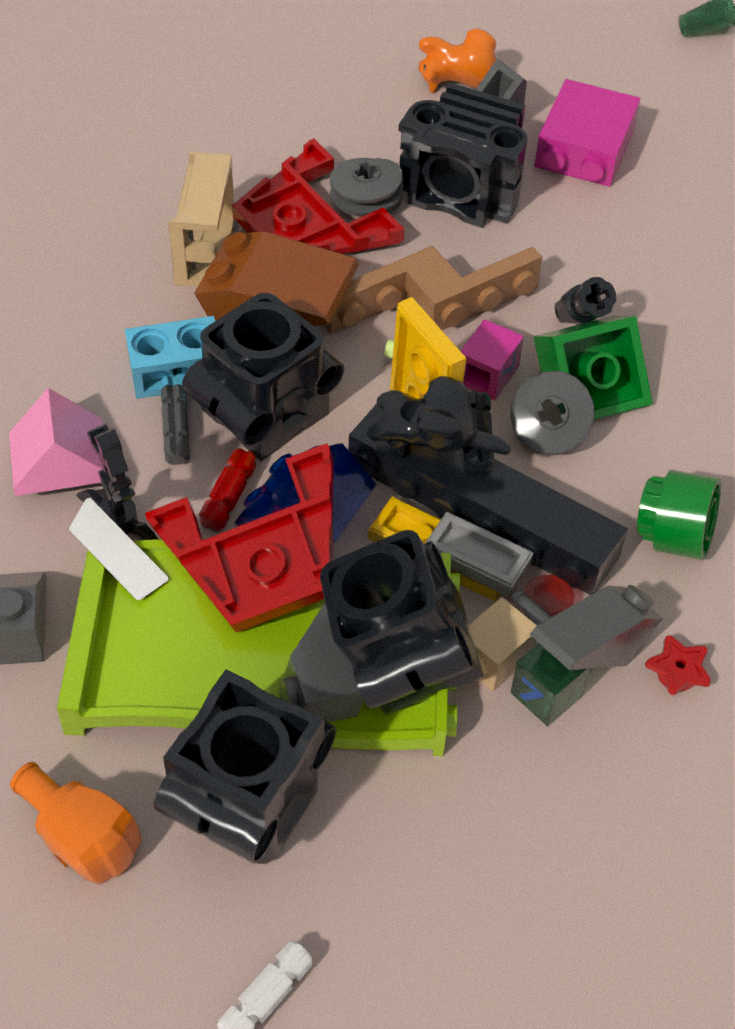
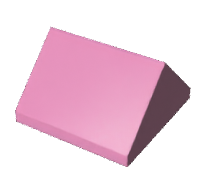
(53, 446)

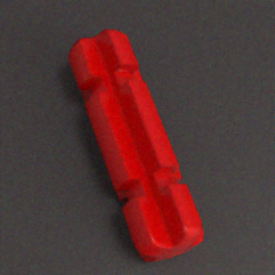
(227, 489)

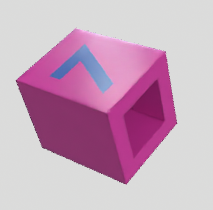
(491, 358)

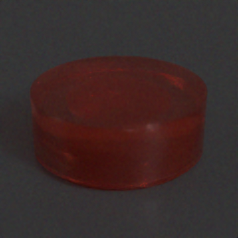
(550, 593)

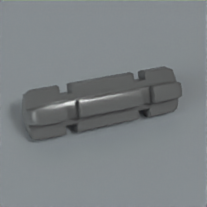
(175, 424)

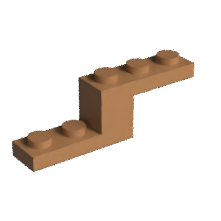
(437, 288)

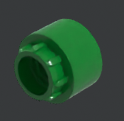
(680, 513)

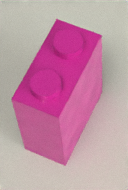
(587, 132)

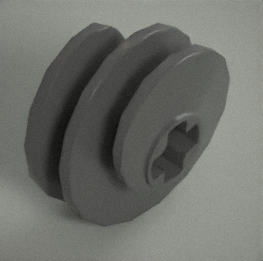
(366, 186)
(560, 389)

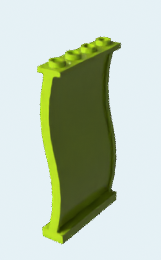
(164, 653)

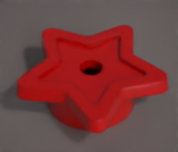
(677, 678)

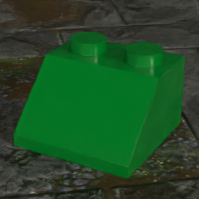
(604, 358)

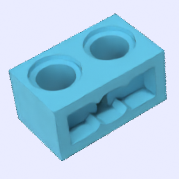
(163, 353)

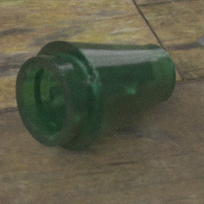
(708, 18)

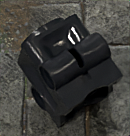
(263, 374)
(399, 621)
(244, 769)

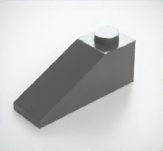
(600, 629)

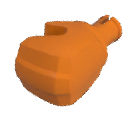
(80, 824)

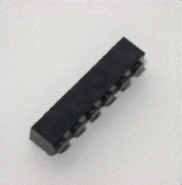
(561, 532)

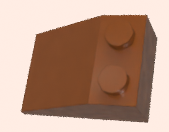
(295, 272)

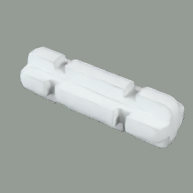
(268, 988)

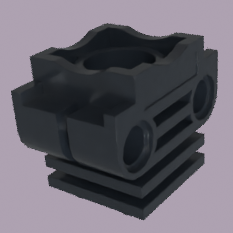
(464, 155)

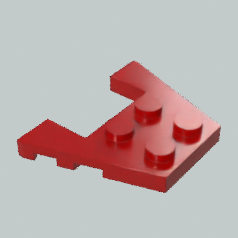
(297, 212)
(268, 562)

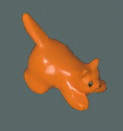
(457, 63)

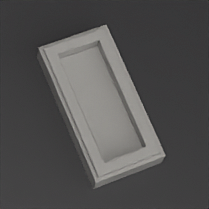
(481, 554)

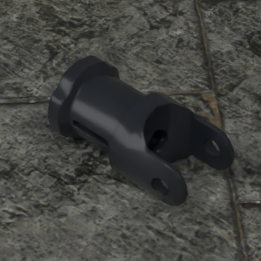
(589, 301)

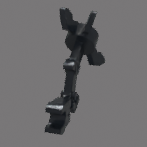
(115, 484)

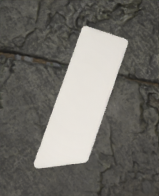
(116, 551)

